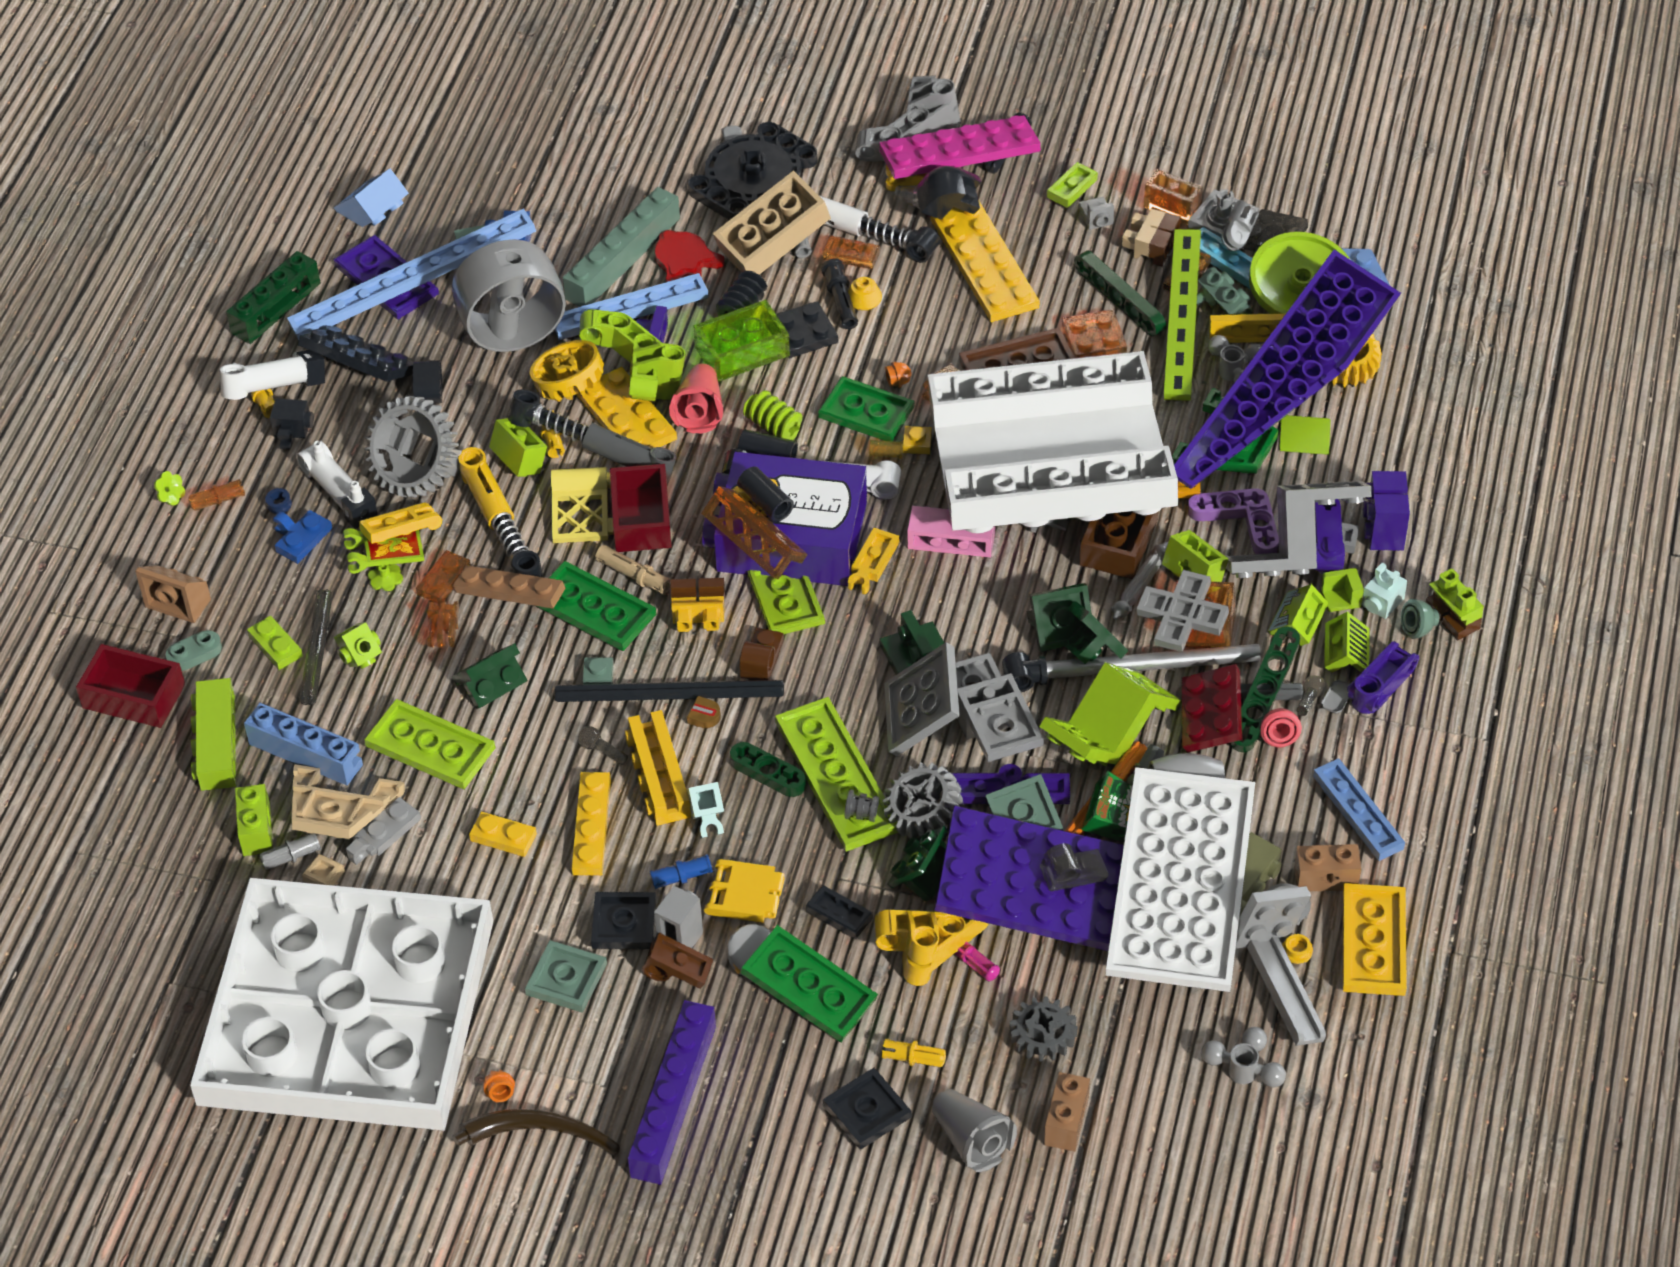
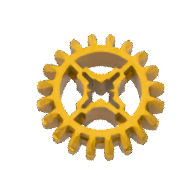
(1363, 365)

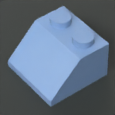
(373, 199)

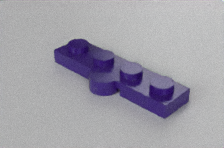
(977, 785)

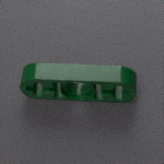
(773, 780)

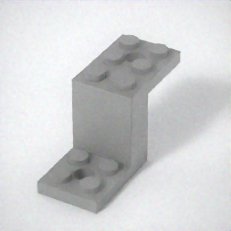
(1297, 528)

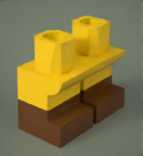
(709, 609)

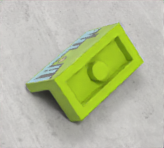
(1302, 611)

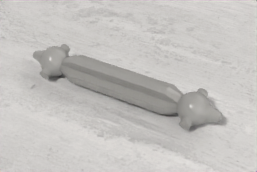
(1139, 582)

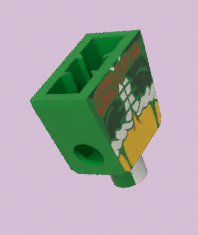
(1109, 808)

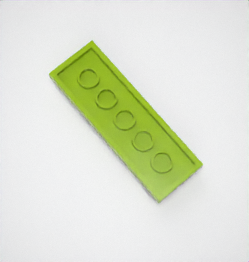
(832, 769)

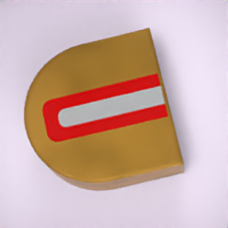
(704, 713)

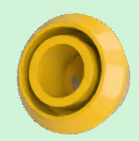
(864, 294)

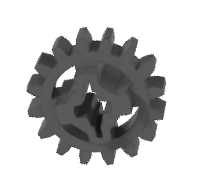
(1042, 1030)

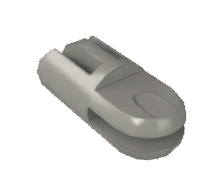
(1238, 226)

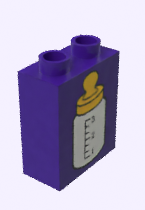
(823, 522)

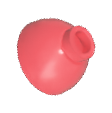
(1280, 728)

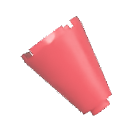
(697, 401)

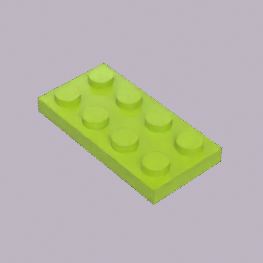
(430, 744)

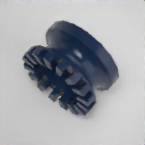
(275, 494)

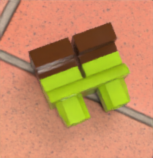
(1456, 605)

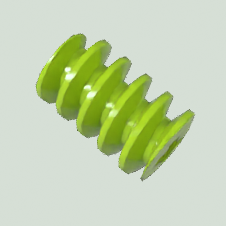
(773, 415)

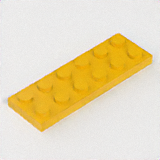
(986, 263)

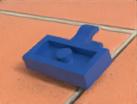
(302, 536)

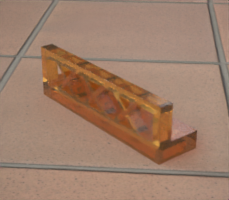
(759, 524)

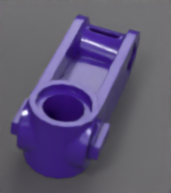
(1329, 537)
(1381, 678)

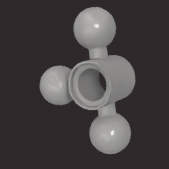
(1231, 356)
(1253, 1040)

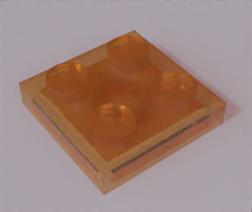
(1094, 334)

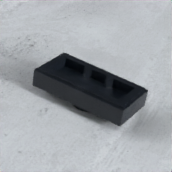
(839, 912)

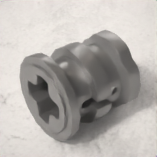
(861, 806)

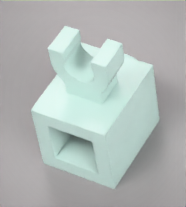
(1384, 592)
(705, 804)

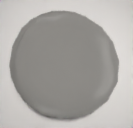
(744, 944)

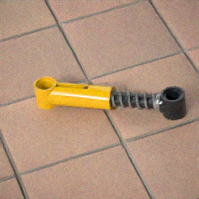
(497, 511)

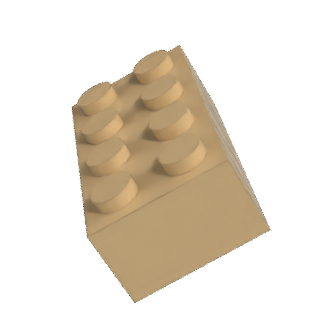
(772, 225)

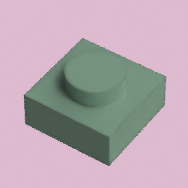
(598, 671)

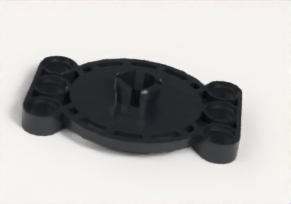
(749, 168)

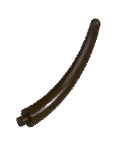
(501, 1121)

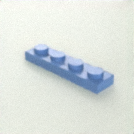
(1359, 809)

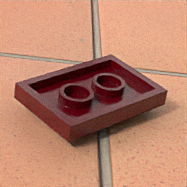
(1211, 708)

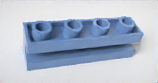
(303, 743)

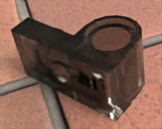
(1068, 869)

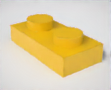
(502, 834)

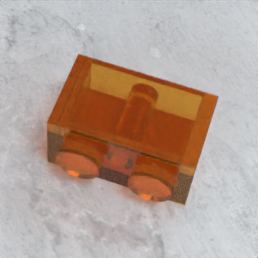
(1172, 195)

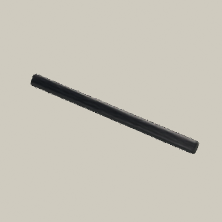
(669, 690)

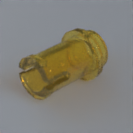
(885, 448)

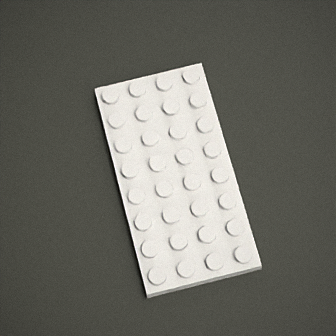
(1181, 880)

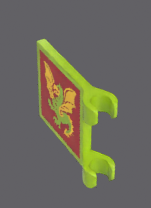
(392, 551)

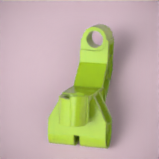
(654, 365)

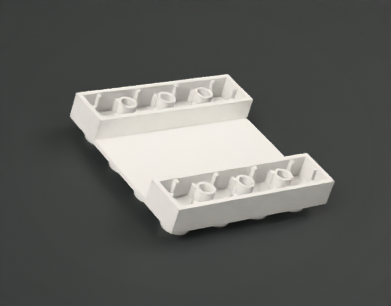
(1050, 442)

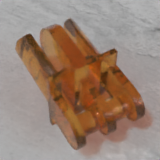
(442, 618)

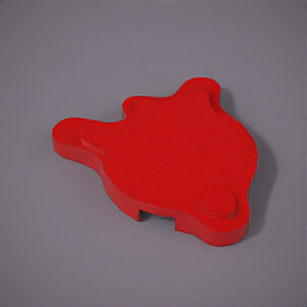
(684, 254)

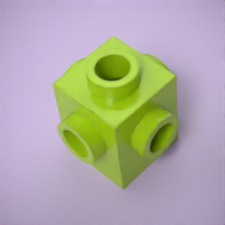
(358, 645)

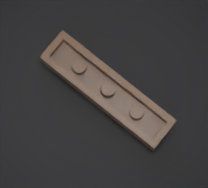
(509, 586)

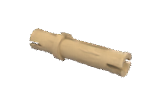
(642, 574)

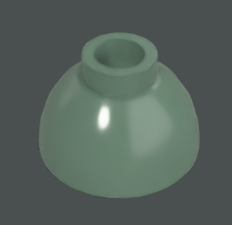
(1418, 618)

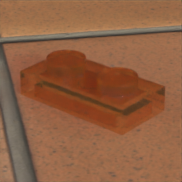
(441, 577)

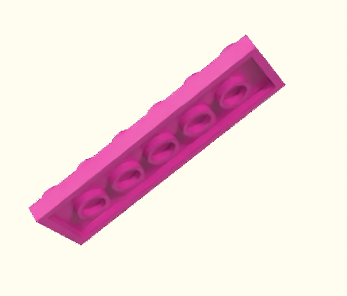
(959, 146)

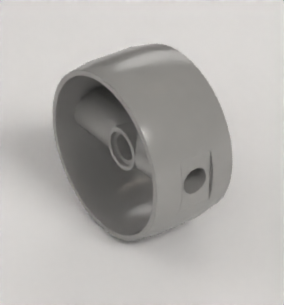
(510, 320)

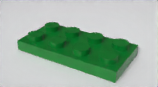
(600, 607)
(809, 983)

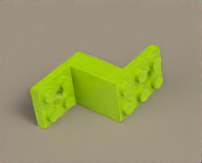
(1110, 715)

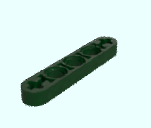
(1120, 293)
(1271, 677)

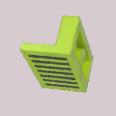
(1346, 643)

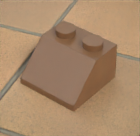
(173, 592)

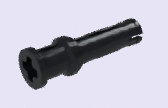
(838, 285)

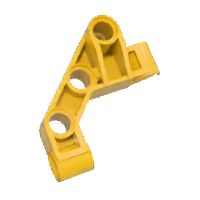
(924, 939)

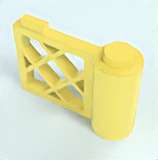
(581, 485)

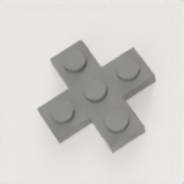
(1182, 610)

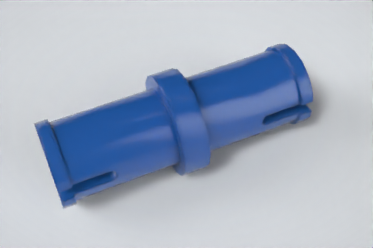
(681, 871)

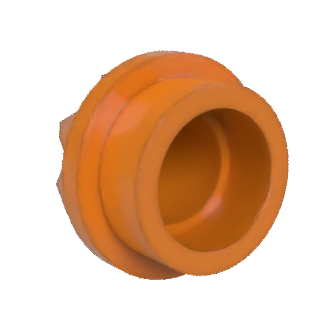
(897, 374)
(499, 1086)

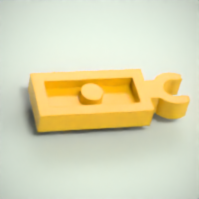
(872, 559)

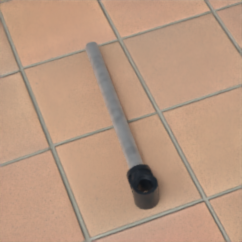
(1028, 671)

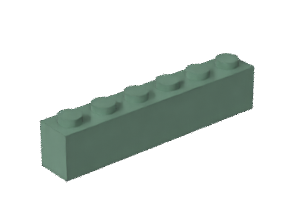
(621, 247)

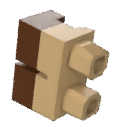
(1154, 235)

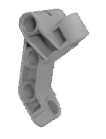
(930, 109)

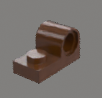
(760, 654)
(675, 959)

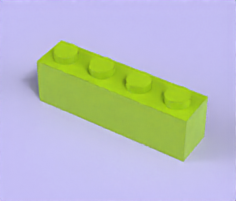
(214, 734)

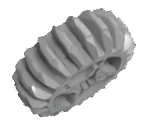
(922, 790)

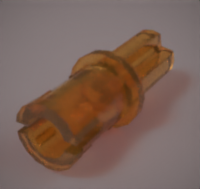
(216, 495)

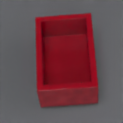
(640, 508)
(130, 685)

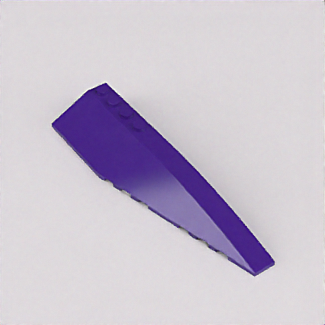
(1297, 360)

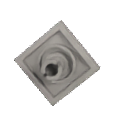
(1215, 212)

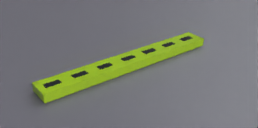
(1182, 315)

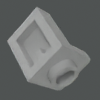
(1097, 212)

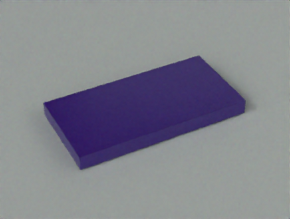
(375, 258)

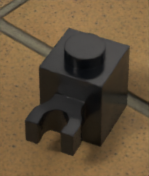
(290, 420)

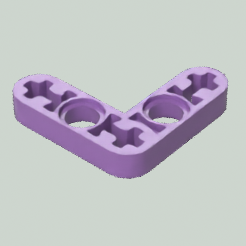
(1249, 511)

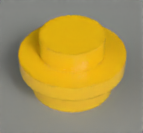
(1298, 948)

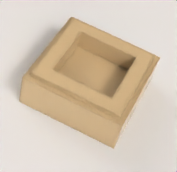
(323, 871)

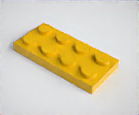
(629, 417)
(1374, 939)

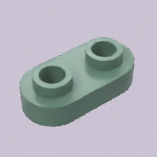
(195, 649)

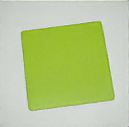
(1305, 434)

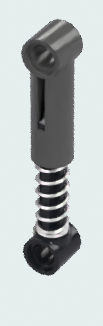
(528, 410)

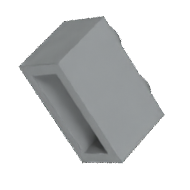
(680, 916)

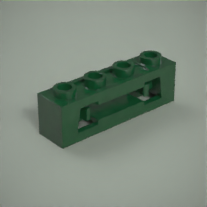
(273, 297)

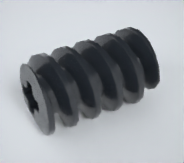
(743, 292)

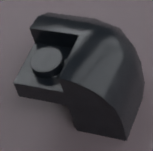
(948, 188)

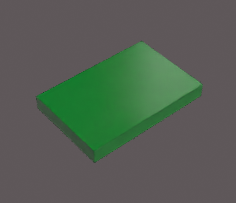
(866, 409)

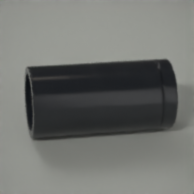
(767, 444)
(765, 494)

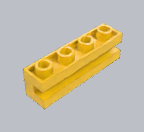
(658, 769)

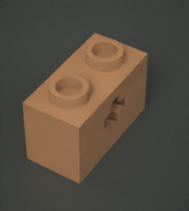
(1327, 866)
(1067, 1111)

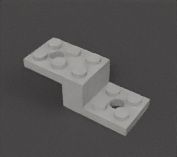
(993, 706)

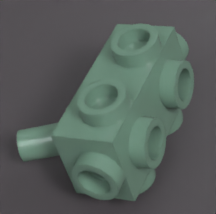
(1219, 290)

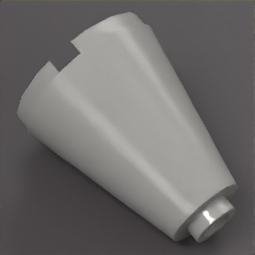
(974, 1129)

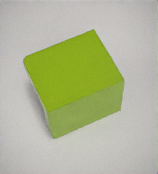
(1342, 589)

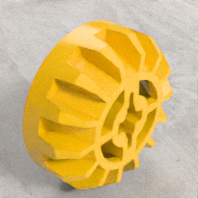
(567, 370)

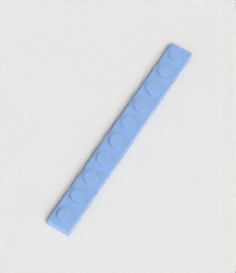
(408, 275)

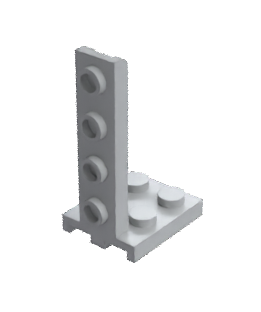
(1262, 928)

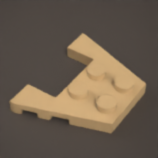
(335, 811)

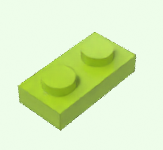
(1072, 184)
(274, 642)

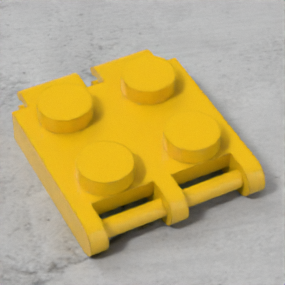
(747, 891)

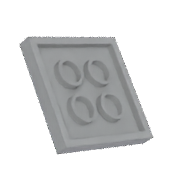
(921, 699)

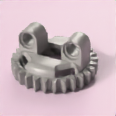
(400, 437)

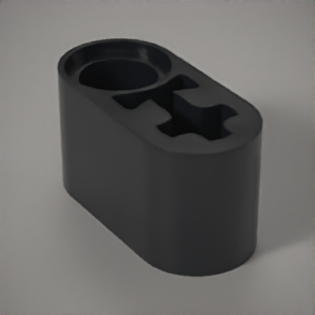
(428, 380)

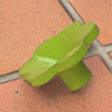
(169, 488)
(385, 577)

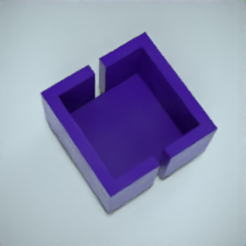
(1387, 511)

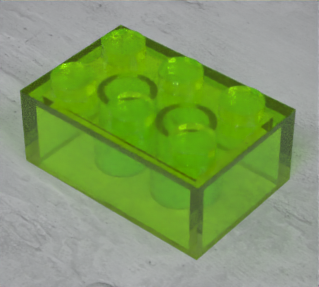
(742, 340)

